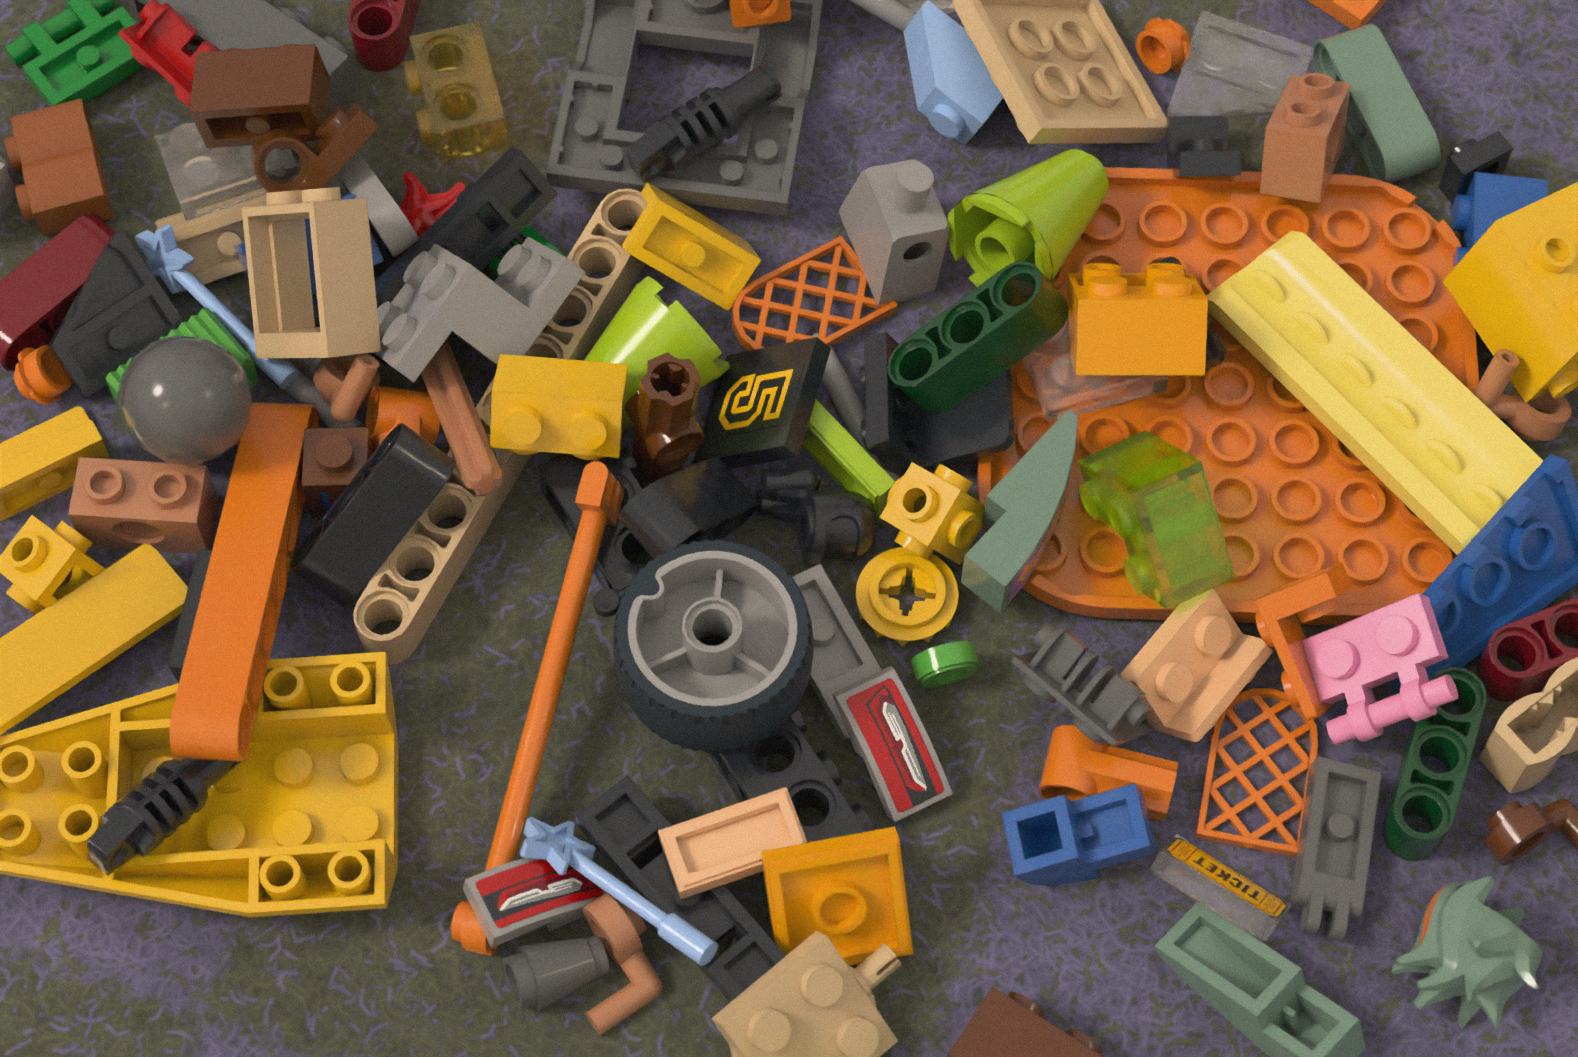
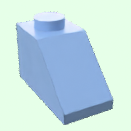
(948, 75)

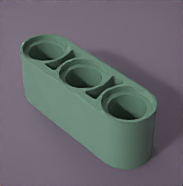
(1382, 107)

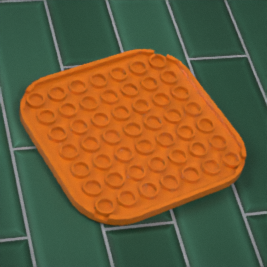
(1276, 475)

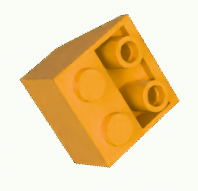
(1137, 321)

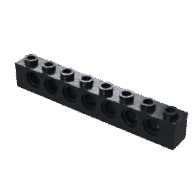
(811, 776)

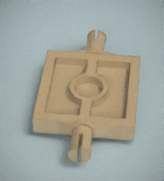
(811, 1006)

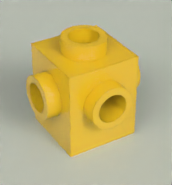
(934, 512)
(43, 561)

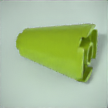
(1028, 216)
(650, 328)

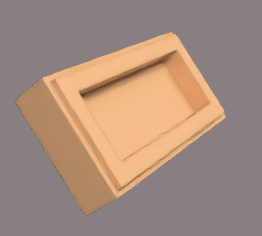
(729, 841)

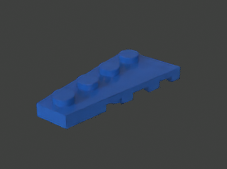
(1510, 567)

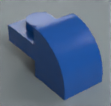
(1072, 840)

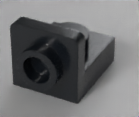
(1200, 147)

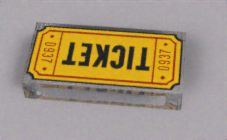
(1220, 888)

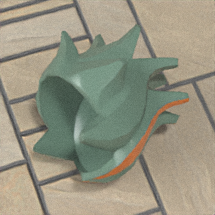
(1471, 952)

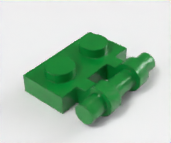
(84, 62)

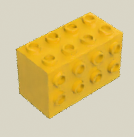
(1524, 292)

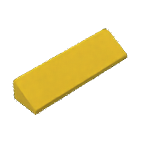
(86, 631)

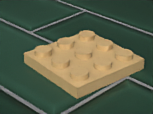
(1063, 71)

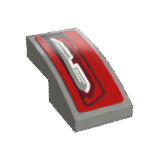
(892, 743)
(526, 897)

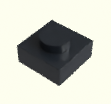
(1470, 156)

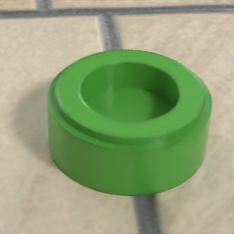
(945, 664)

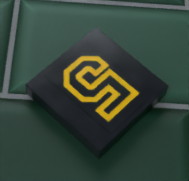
(764, 404)

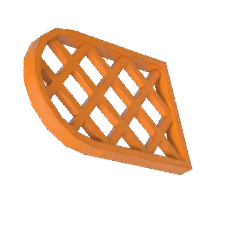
(806, 262)
(1245, 838)

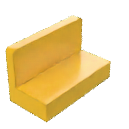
(691, 248)
(45, 460)

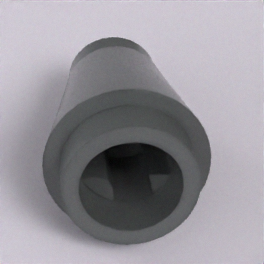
(553, 970)

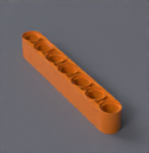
(243, 588)

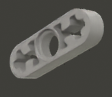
(383, 211)

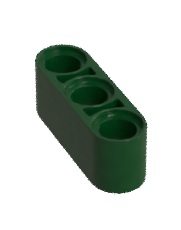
(978, 338)
(1430, 793)

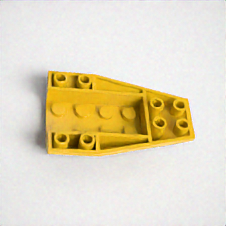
(280, 834)

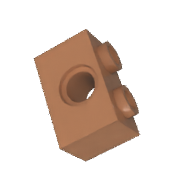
(1305, 137)
(142, 503)

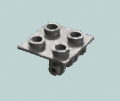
(1102, 713)

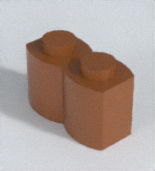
(59, 166)

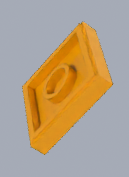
(842, 889)

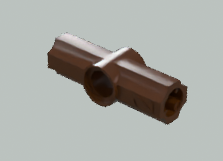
(665, 417)

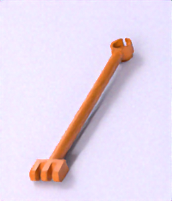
(600, 502)

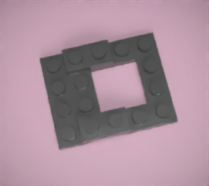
(747, 176)

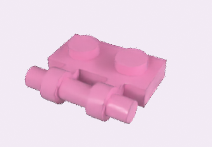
(1371, 652)

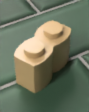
(1535, 732)

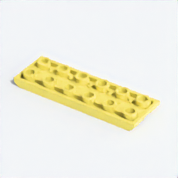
(1374, 387)

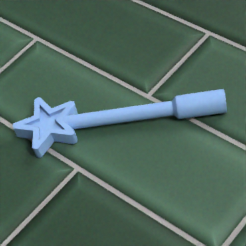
(171, 263)
(563, 849)

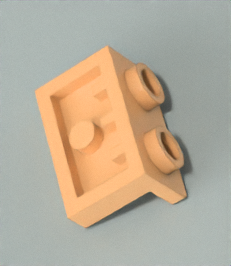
(1195, 667)

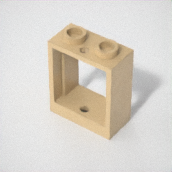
(282, 275)

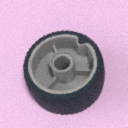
(722, 692)

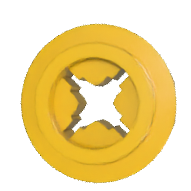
(885, 577)

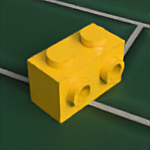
(558, 406)

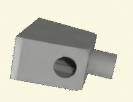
(897, 230)

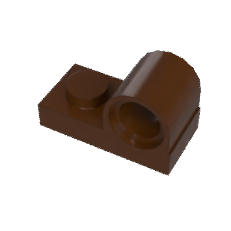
(340, 138)

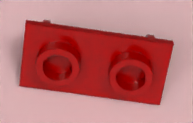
(161, 46)

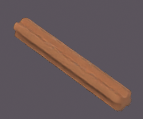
(461, 423)

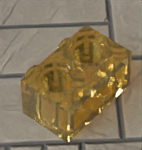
(464, 92)

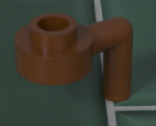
(1520, 829)

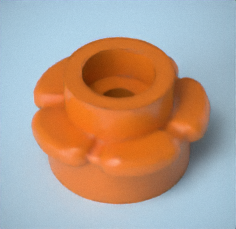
(1162, 45)
(40, 376)

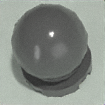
(185, 400)

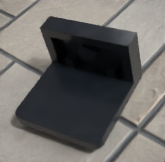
(904, 433)

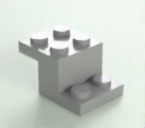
(456, 298)

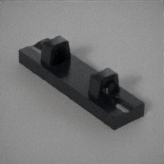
(479, 221)
(625, 831)

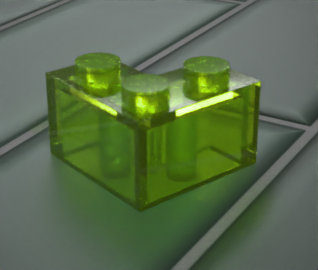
(1163, 513)

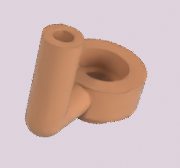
(346, 383)
(1533, 421)
(620, 933)

